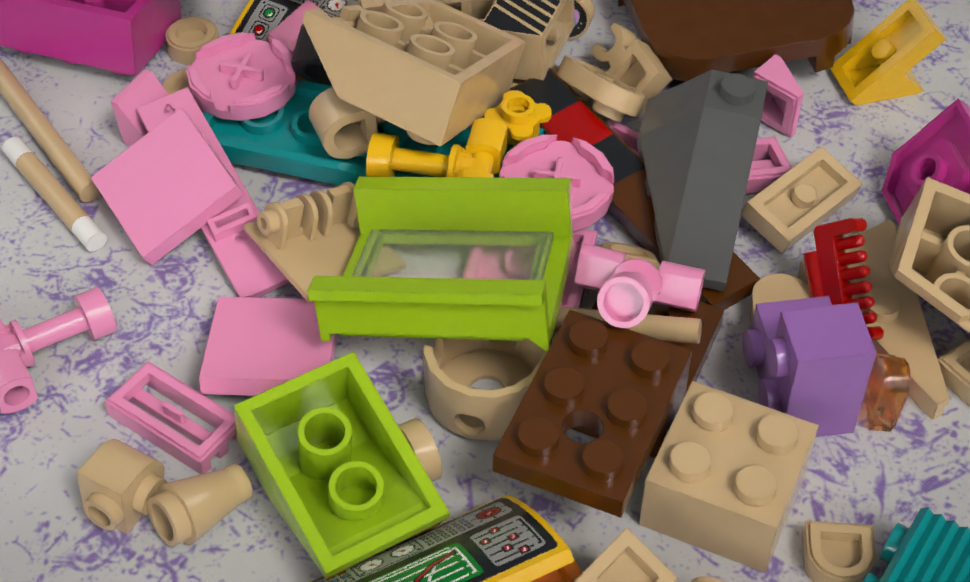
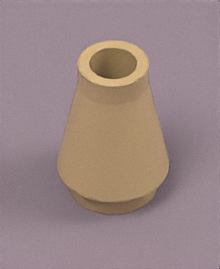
(195, 504)

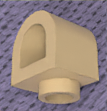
(342, 126)
(118, 485)

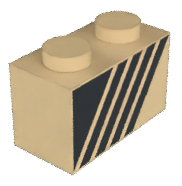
(541, 24)

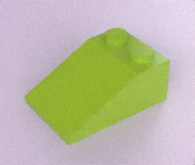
(337, 465)

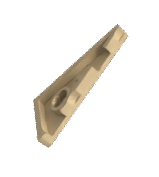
(901, 320)

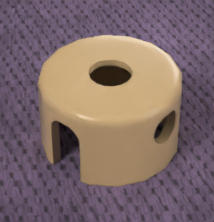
(462, 362)

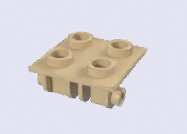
(309, 234)

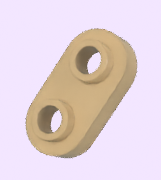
(610, 94)

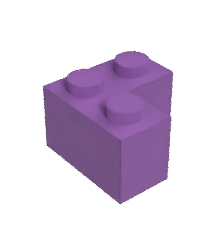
(811, 360)

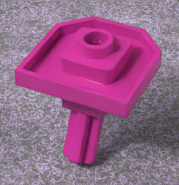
(934, 152)

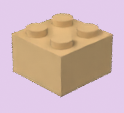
(727, 475)

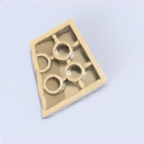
(416, 64)
(934, 249)

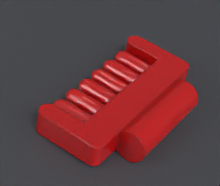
(828, 269)

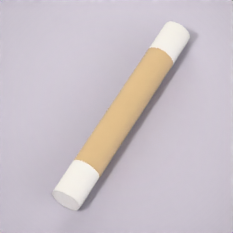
(54, 194)

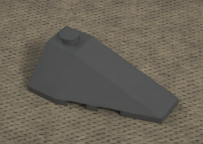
(698, 167)

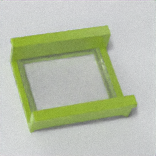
(452, 260)

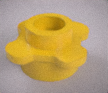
(520, 115)

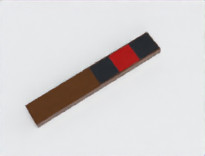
(630, 201)

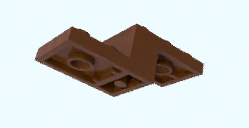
(607, 387)

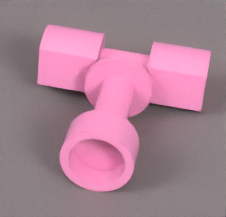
(633, 284)
(17, 345)

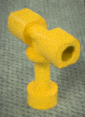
(479, 159)

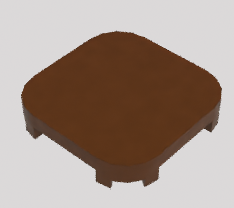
(741, 33)

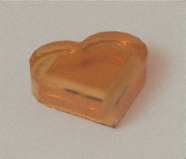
(887, 391)

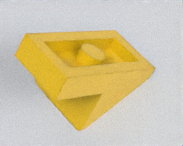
(882, 60)

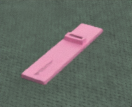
(240, 257)

